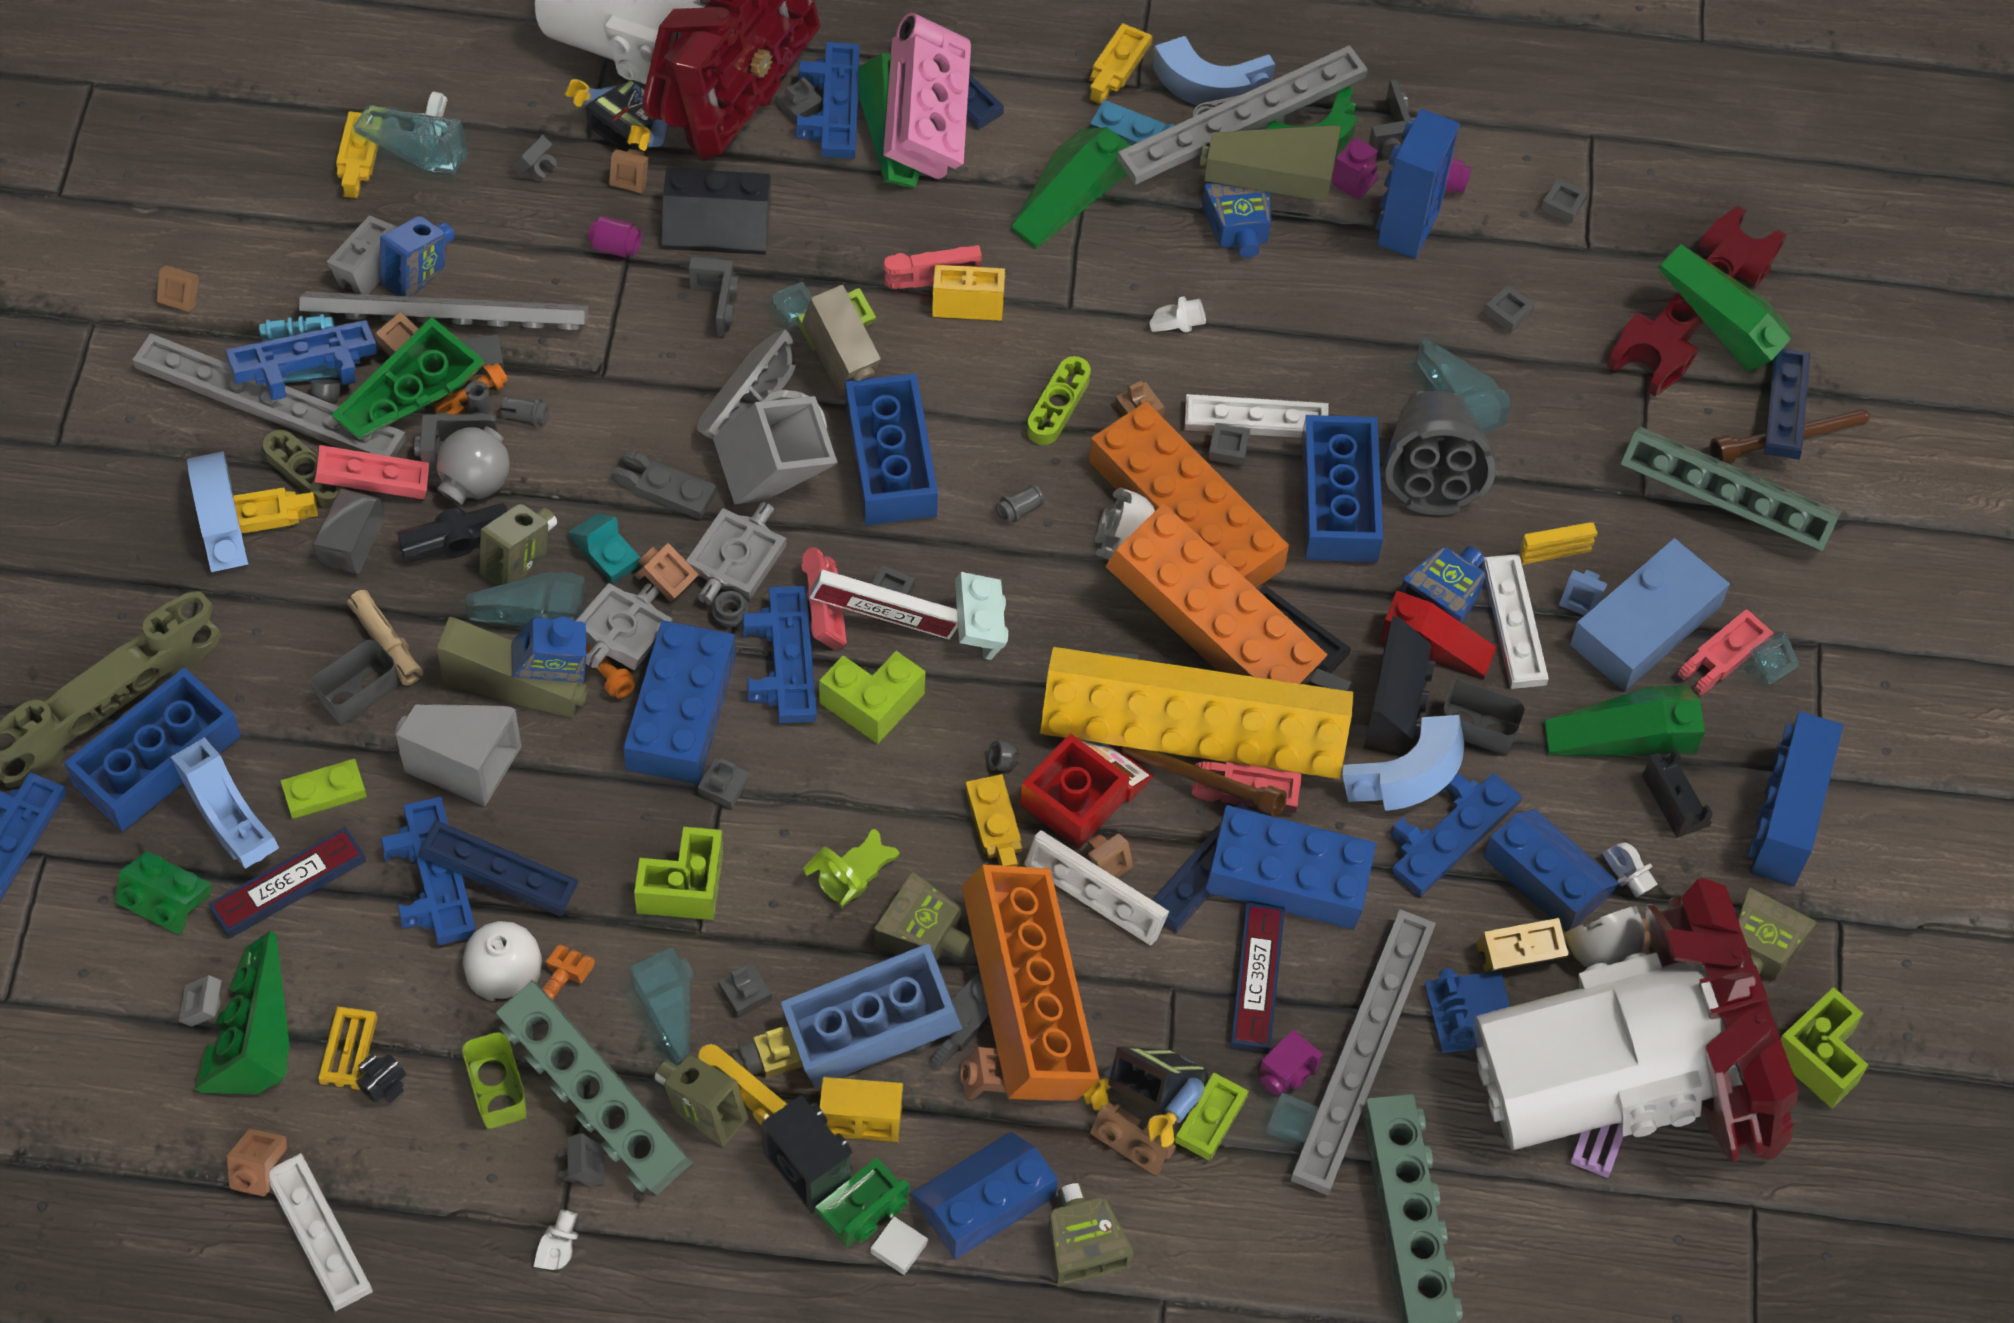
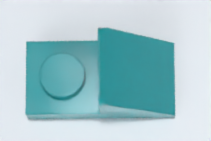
(605, 547)

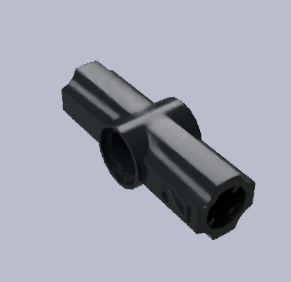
(450, 533)

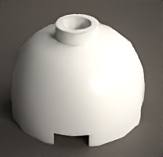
(1121, 521)
(1608, 938)
(501, 960)

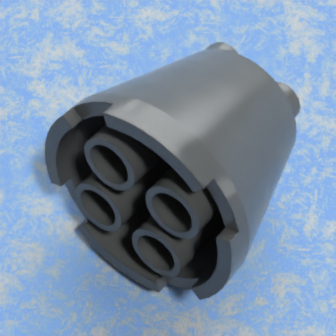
(1438, 455)

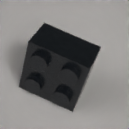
(806, 1151)

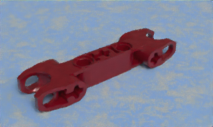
(1664, 341)

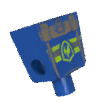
(1238, 216)
(413, 255)
(1448, 581)
(550, 650)

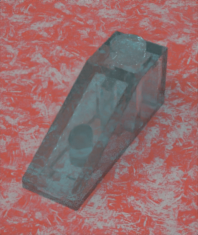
(419, 138)
(1453, 375)
(537, 596)
(666, 995)

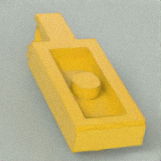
(1118, 61)
(355, 158)
(273, 509)
(994, 819)

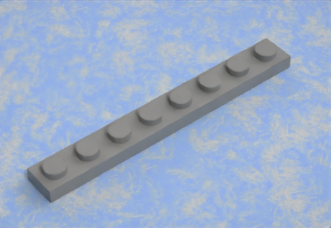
(1242, 113)
(460, 310)
(296, 411)
(1363, 1053)

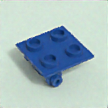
(1458, 1000)

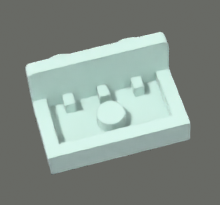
(981, 613)

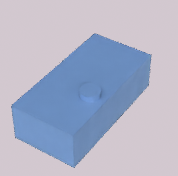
(1649, 614)
(871, 1015)

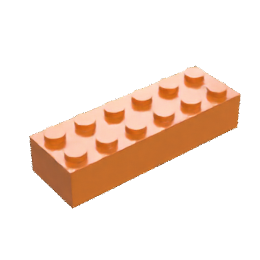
(1157, 463)
(1211, 602)
(1029, 983)

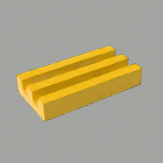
(1557, 543)
(342, 1078)

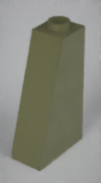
(1274, 160)
(482, 665)

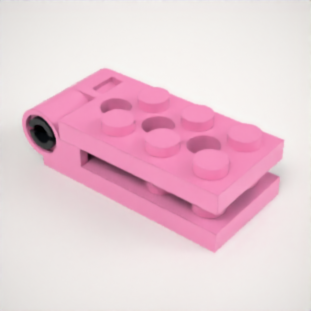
(927, 96)

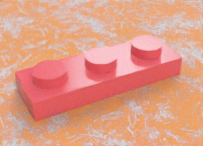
(372, 472)

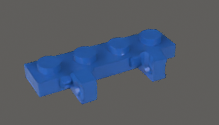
(838, 121)
(274, 359)
(792, 680)
(1474, 815)
(22, 822)
(444, 898)

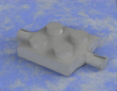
(736, 553)
(622, 625)

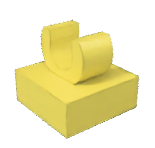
(777, 1051)

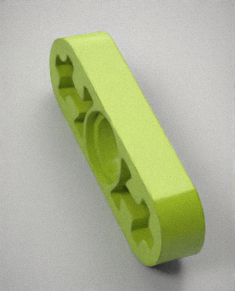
(1059, 414)

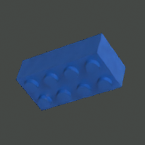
(1416, 182)
(891, 449)
(1341, 488)
(680, 702)
(131, 762)
(1794, 798)
(1290, 867)

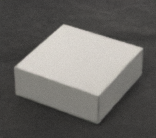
(899, 1245)

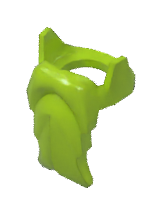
(848, 876)

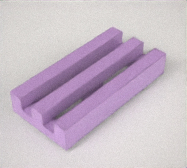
(1591, 1164)

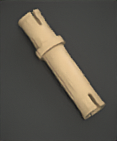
(382, 632)

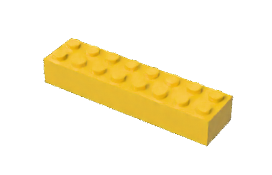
(1197, 712)

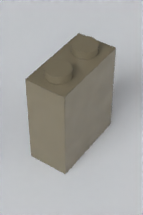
(840, 338)

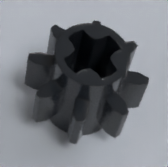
(380, 1078)

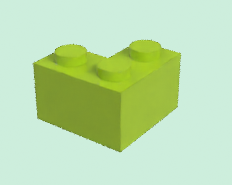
(875, 701)
(683, 886)
(1818, 1048)

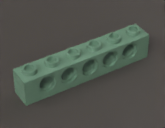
(1730, 488)
(1401, 1117)
(666, 1158)

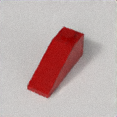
(1451, 641)

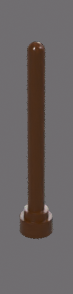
(1729, 449)
(1267, 800)

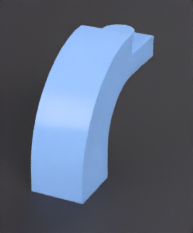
(1201, 81)
(216, 511)
(1415, 775)
(222, 804)

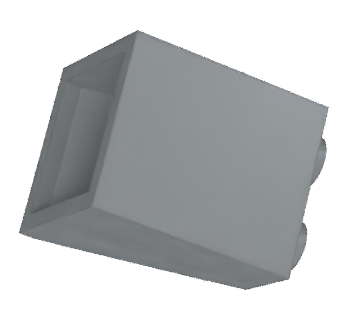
(773, 448)
(459, 747)

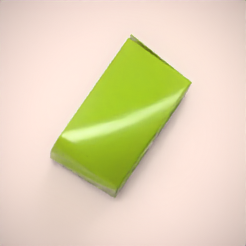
(497, 1048)

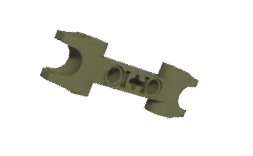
(160, 651)

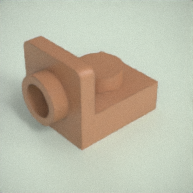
(666, 571)
(981, 1073)
(253, 1159)

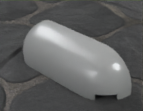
(759, 374)

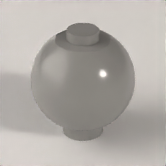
(472, 464)

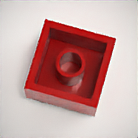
(1074, 791)

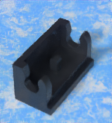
(1675, 795)

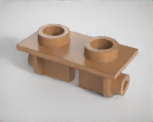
(1121, 1132)

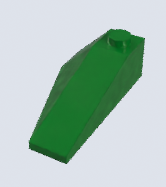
(873, 96)
(1070, 183)
(1732, 311)
(415, 375)
(1630, 724)
(253, 1031)

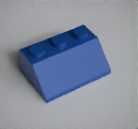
(1549, 868)
(986, 1193)

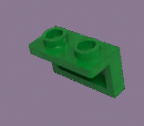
(160, 891)
(863, 1202)

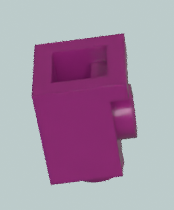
(1356, 168)
(1289, 1064)

